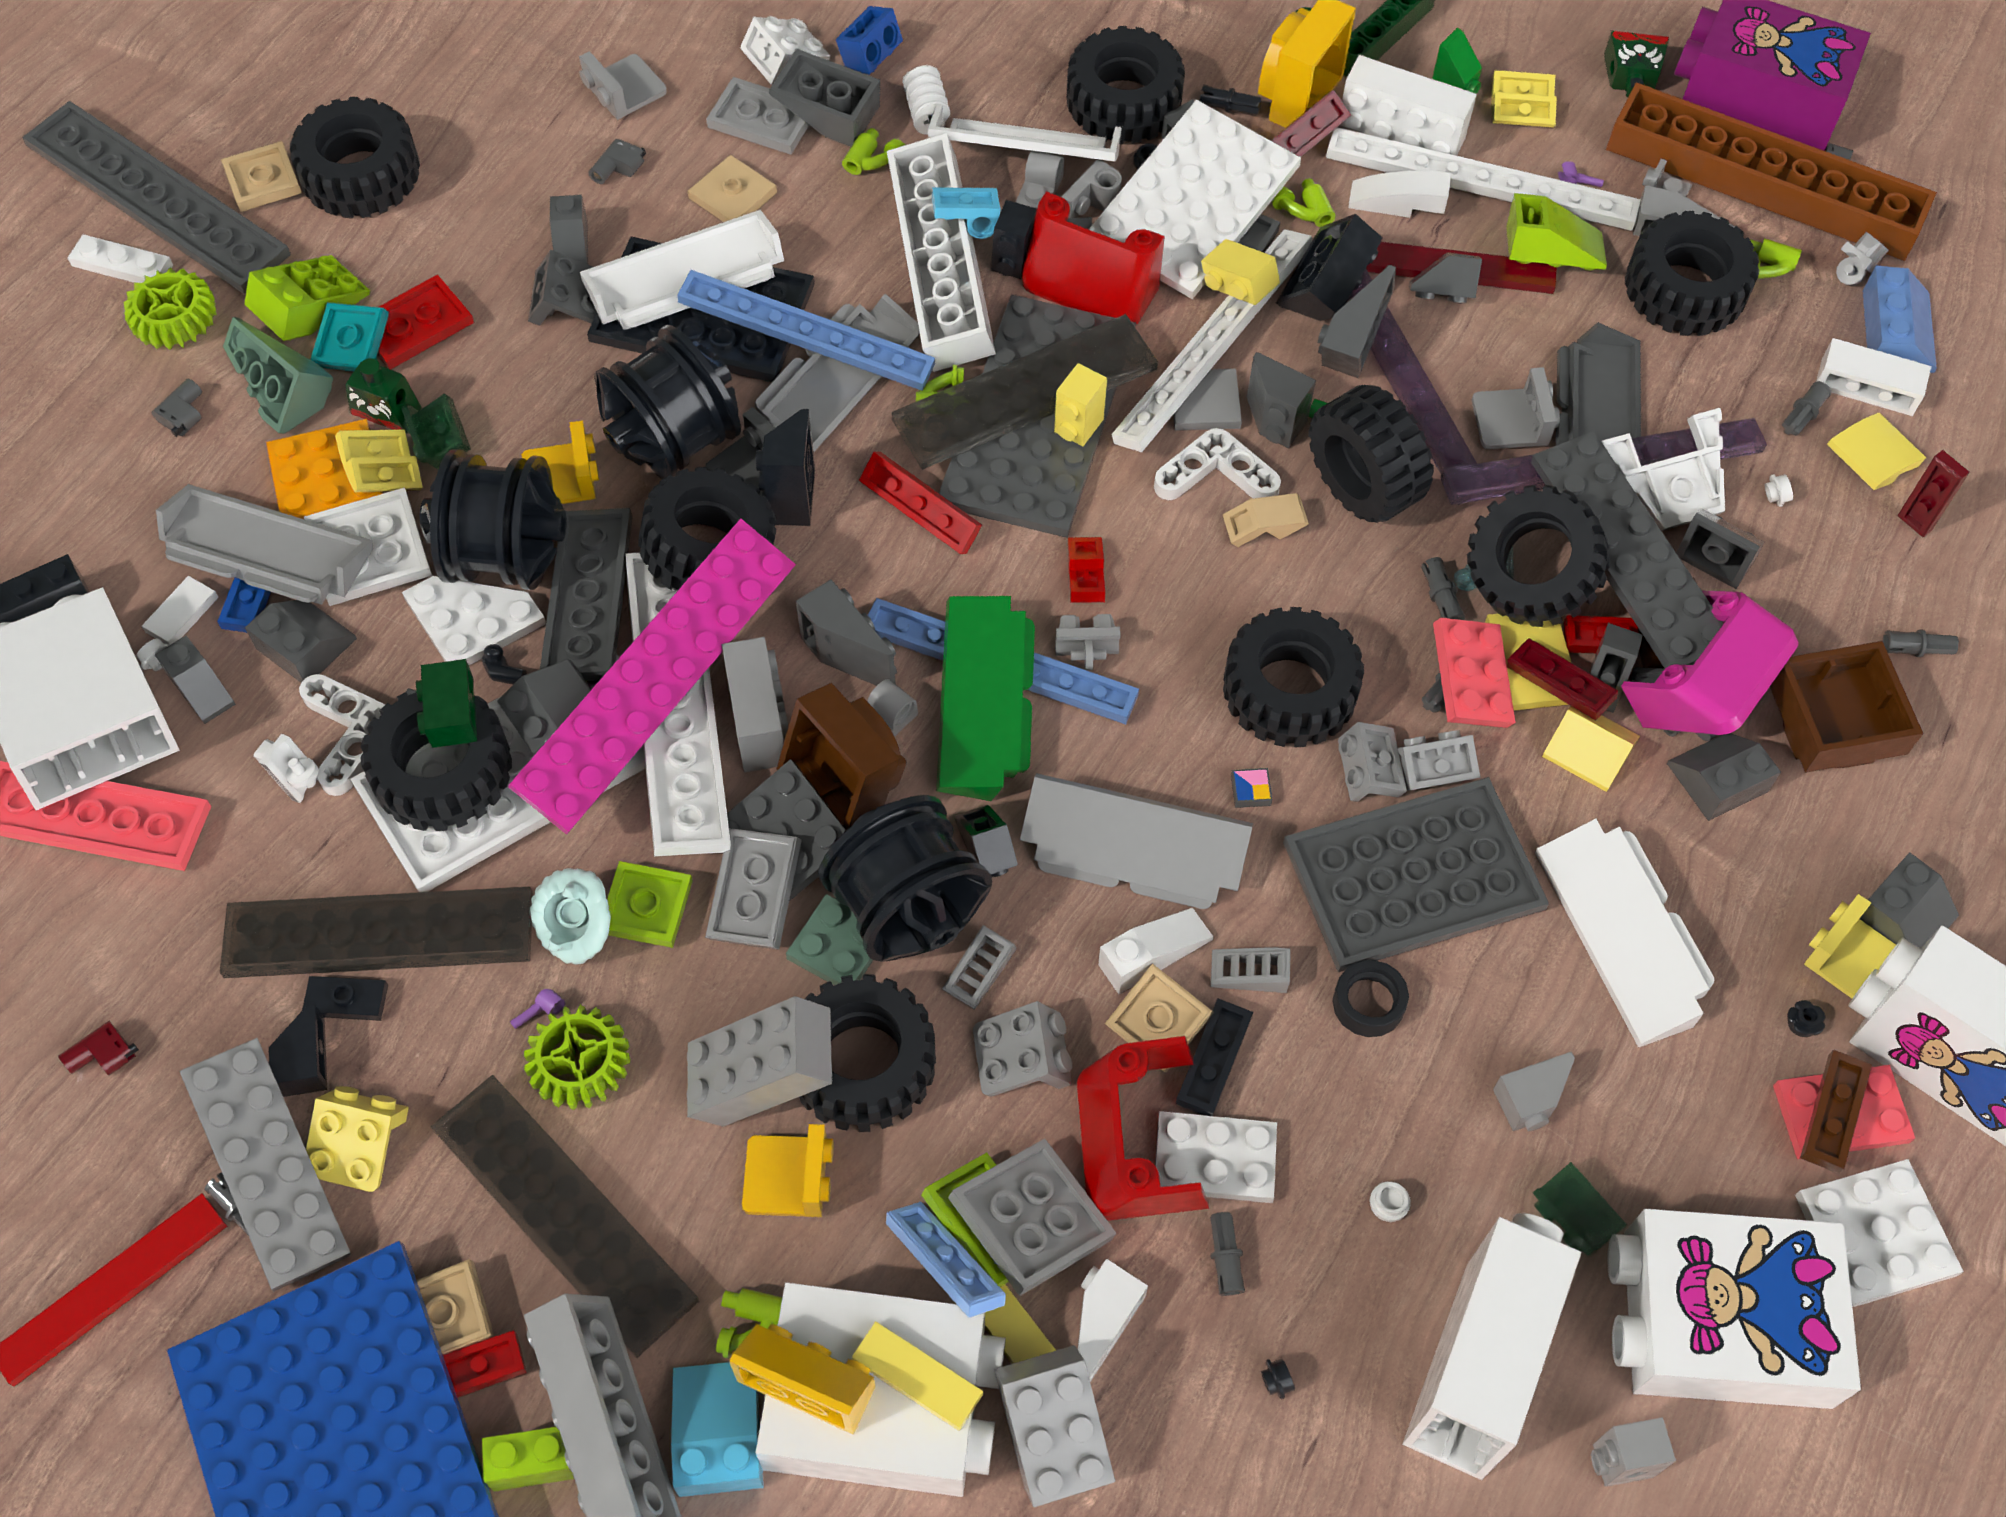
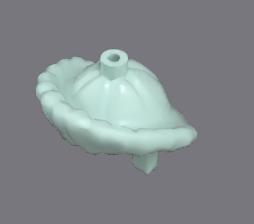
(571, 915)

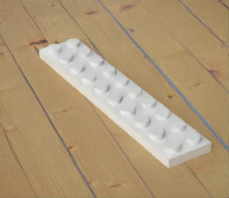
(683, 752)

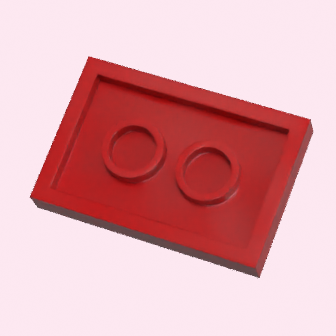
(421, 321)

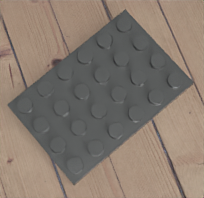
(1414, 873)

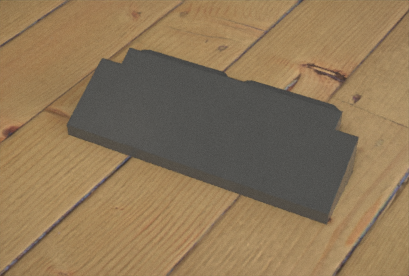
(1599, 385)

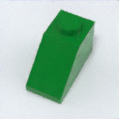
(1458, 63)

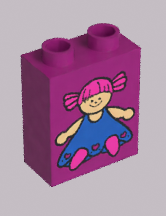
(1772, 67)

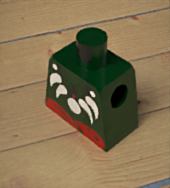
(1634, 59)
(379, 394)

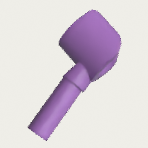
(1571, 175)
(545, 1000)

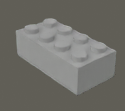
(759, 1062)

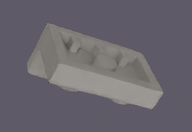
(1371, 761)
(1439, 761)

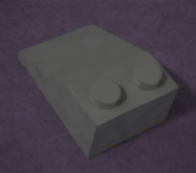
(828, 96)
(1354, 327)

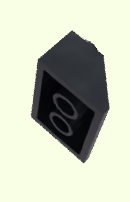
(1331, 268)
(788, 470)
(40, 589)

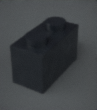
(1012, 238)

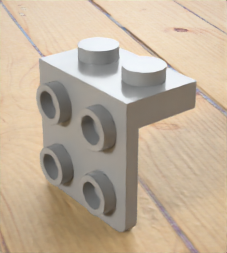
(622, 85)
(1517, 415)
(1022, 1049)

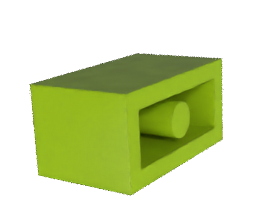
(524, 1459)

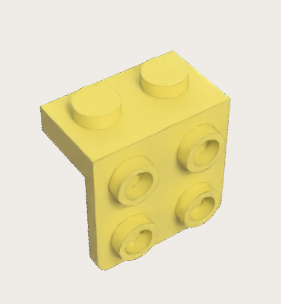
(1849, 948)
(352, 1136)

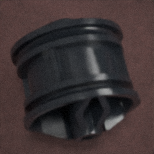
(667, 403)
(492, 519)
(905, 878)

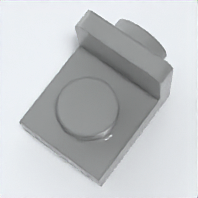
(1658, 179)

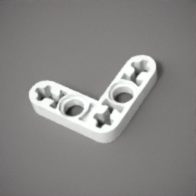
(1222, 460)
(356, 720)

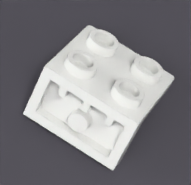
(773, 41)

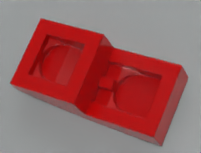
(1086, 569)

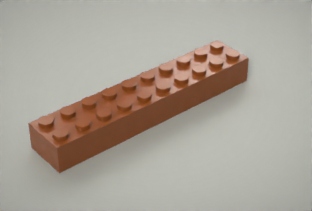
(1770, 170)

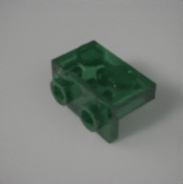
(435, 430)
(1579, 1210)

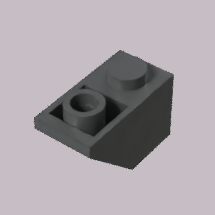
(1451, 276)

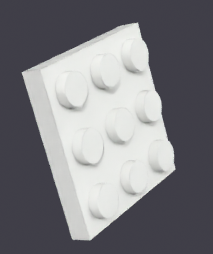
(397, 545)
(1888, 1231)

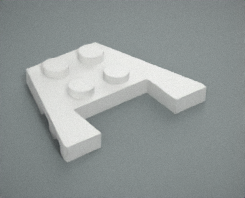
(1679, 485)

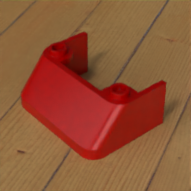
(1116, 1184)

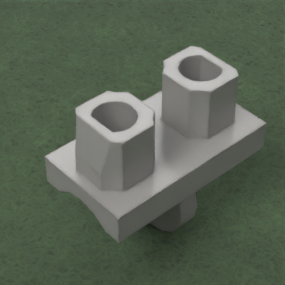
(1861, 258)
(1089, 642)

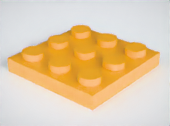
(311, 473)

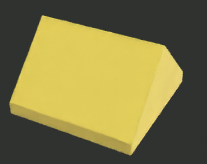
(1590, 747)

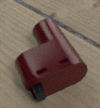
(102, 1044)

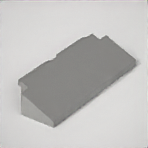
(828, 385)
(260, 545)
(1136, 840)

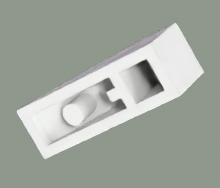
(1156, 943)
(1107, 1309)

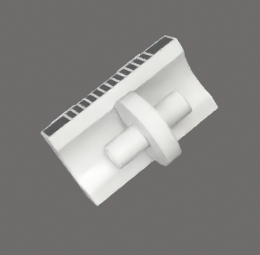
(287, 766)

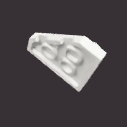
(470, 616)

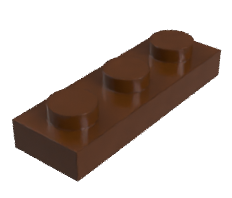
(1836, 1111)

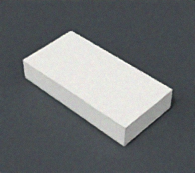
(180, 611)

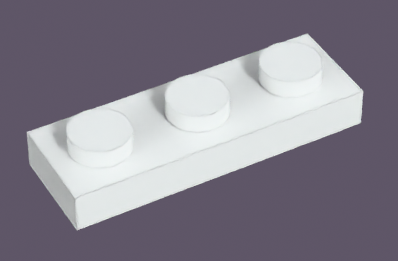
(117, 259)

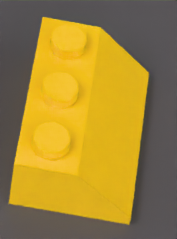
(803, 1376)

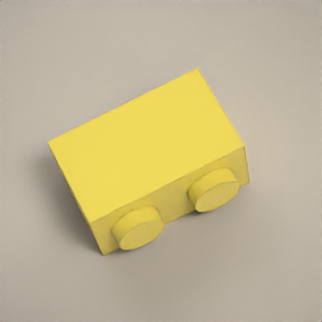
(1240, 271)
(1080, 404)

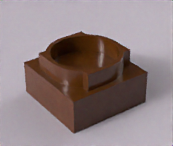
(1845, 707)
(843, 752)

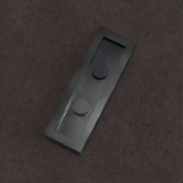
(1214, 1058)

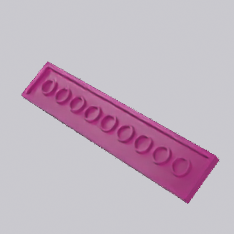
(651, 677)

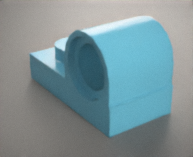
(976, 205)

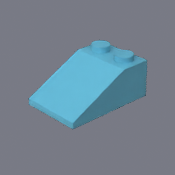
(714, 1431)

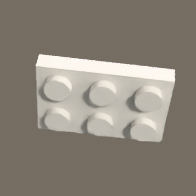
(1224, 1154)

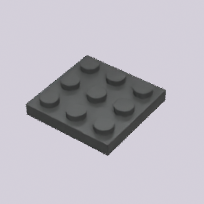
(791, 807)

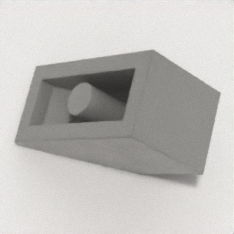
(1533, 1092)

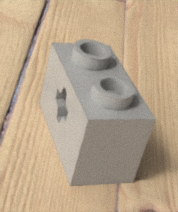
(1632, 1452)

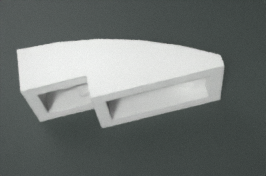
(1401, 192)

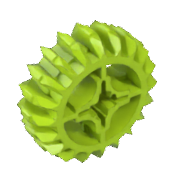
(169, 308)
(562, 1059)

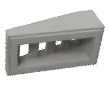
(984, 936)
(1252, 956)

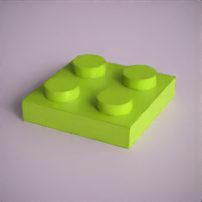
(647, 903)

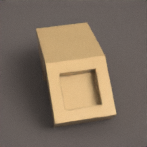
(1273, 514)

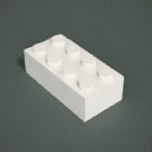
(1406, 107)

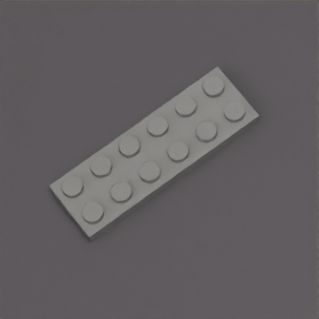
(265, 1164)

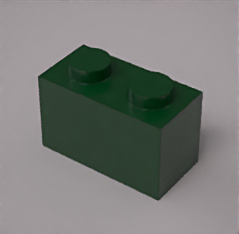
(447, 703)

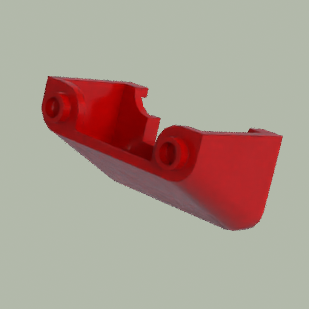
(1089, 268)

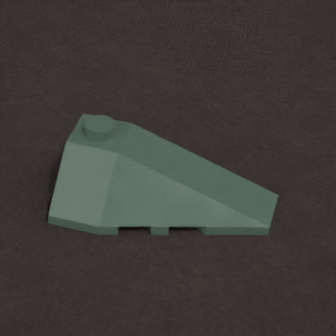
(280, 379)

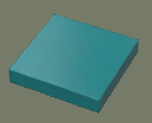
(348, 336)

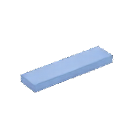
(945, 1259)

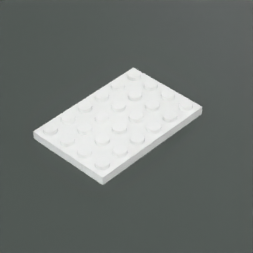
(1197, 190)

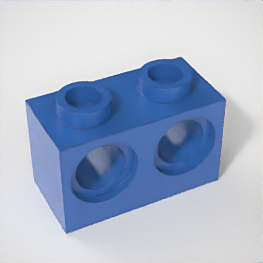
(869, 39)

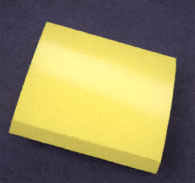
(1523, 98)
(1876, 451)
(378, 460)

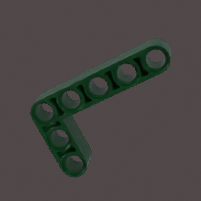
(1384, 28)

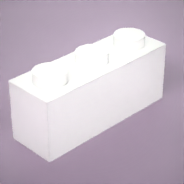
(1874, 376)

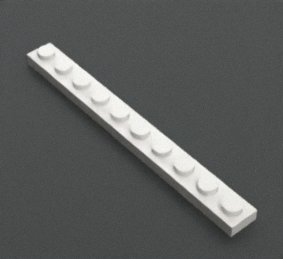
(1483, 177)
(1203, 352)

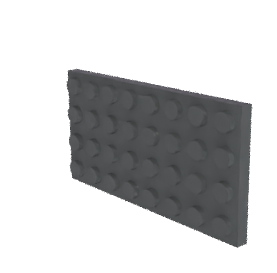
(1032, 472)

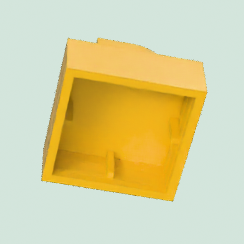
(1306, 59)

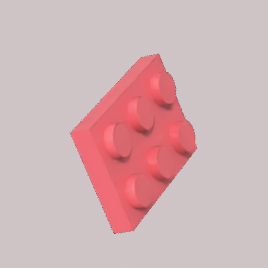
(1473, 673)
(1880, 1119)

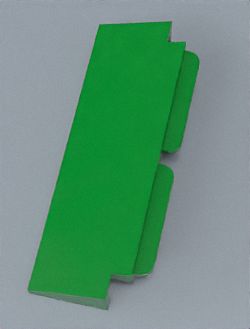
(982, 700)

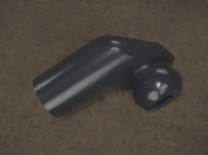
(497, 666)

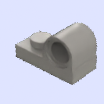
(1042, 174)
(1094, 188)
(893, 705)

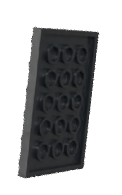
(739, 347)

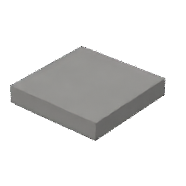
(1211, 403)

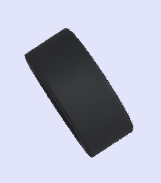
(1377, 972)

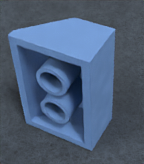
(1899, 315)

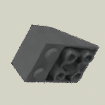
(843, 635)

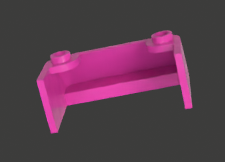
(1725, 679)

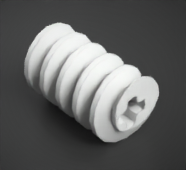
(923, 93)

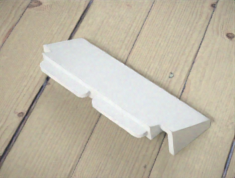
(1025, 137)
(648, 281)
(1628, 933)

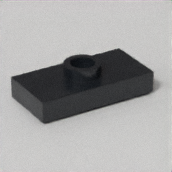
(347, 997)

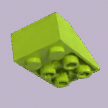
(1552, 235)
(296, 294)

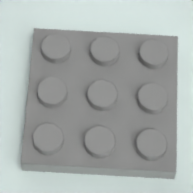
(1032, 1216)

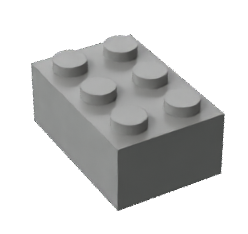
(756, 702)
(1054, 1425)

